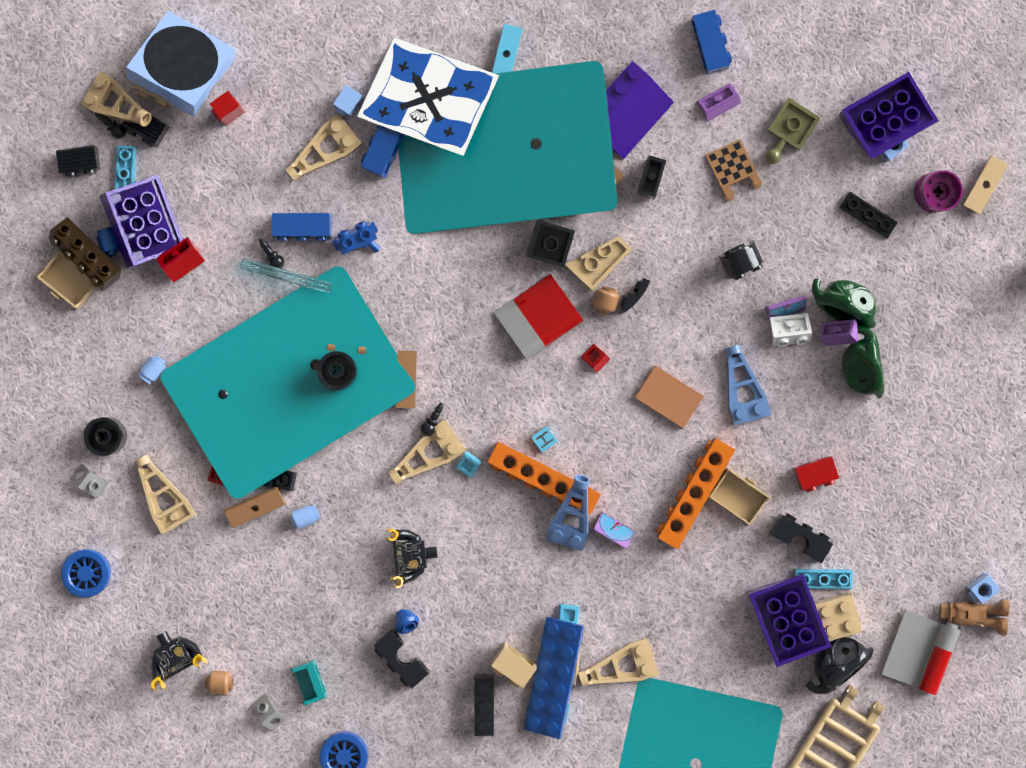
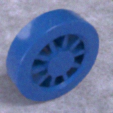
(86, 573)
(344, 754)

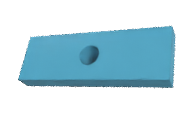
(508, 43)
(125, 162)
(834, 578)

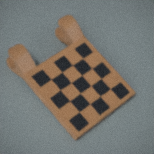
(731, 166)

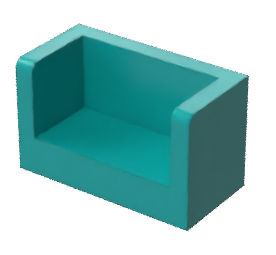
(310, 682)

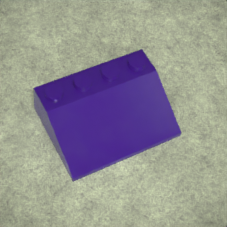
(634, 108)
(888, 116)
(141, 220)
(789, 619)

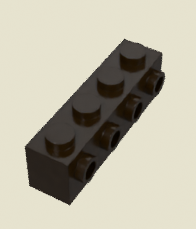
(84, 254)

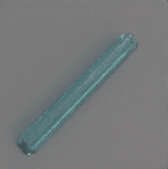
(286, 275)

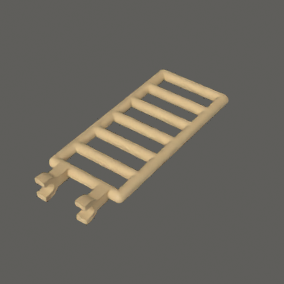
(842, 705)

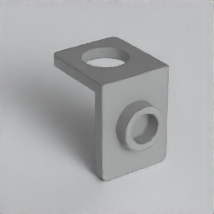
(89, 482)
(266, 712)

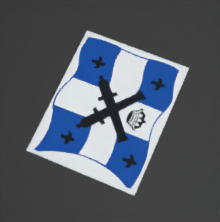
(428, 96)

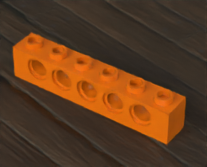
(502, 451)
(705, 488)

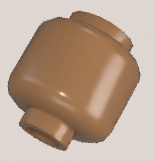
(606, 300)
(219, 683)

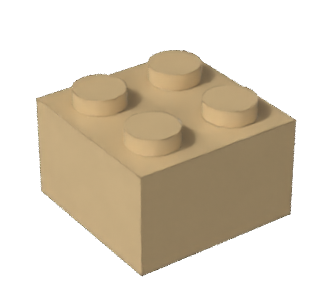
(839, 616)
(513, 665)

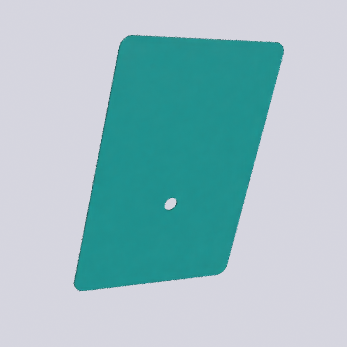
(501, 173)
(274, 399)
(686, 723)

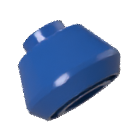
(405, 621)

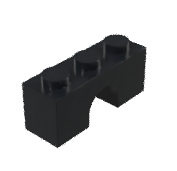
(816, 545)
(411, 672)
(484, 705)

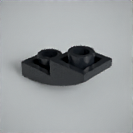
(629, 301)
(284, 481)

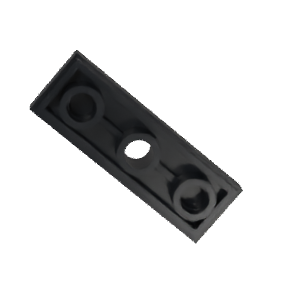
(857, 209)

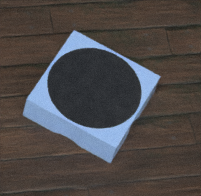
(180, 63)

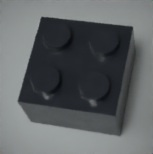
(550, 243)

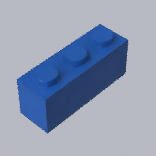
(711, 41)
(382, 151)
(301, 226)

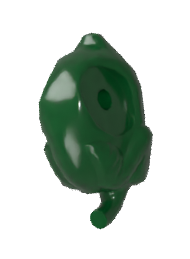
(846, 301)
(863, 365)

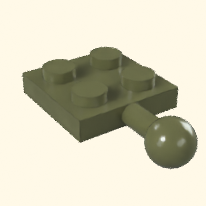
(791, 126)

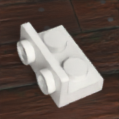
(790, 330)

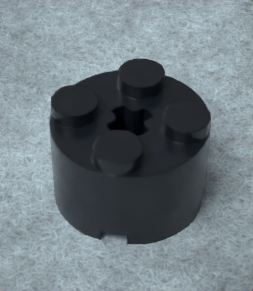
(741, 260)
(348, 372)
(94, 436)

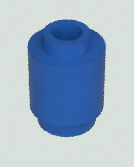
(107, 241)

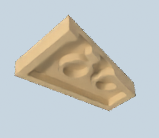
(598, 263)

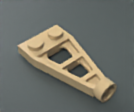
(100, 91)
(342, 135)
(447, 441)
(173, 516)
(643, 659)

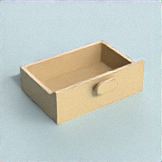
(66, 281)
(739, 496)

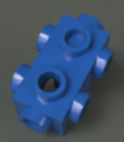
(360, 236)

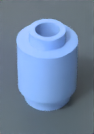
(152, 369)
(304, 516)

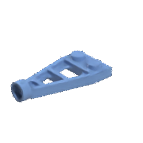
(748, 410)
(566, 534)

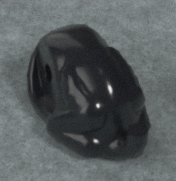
(838, 664)

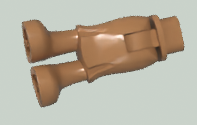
(976, 614)

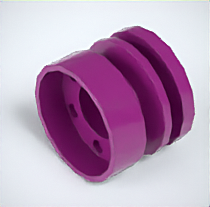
(944, 182)

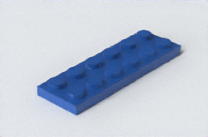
(553, 677)

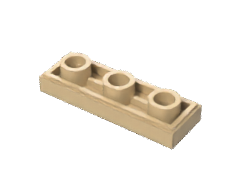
(991, 176)

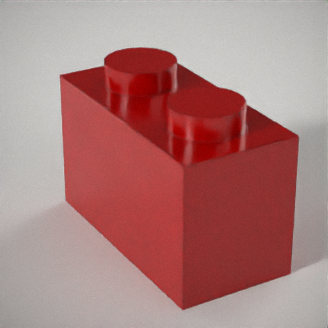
(226, 108)
(180, 259)
(816, 473)

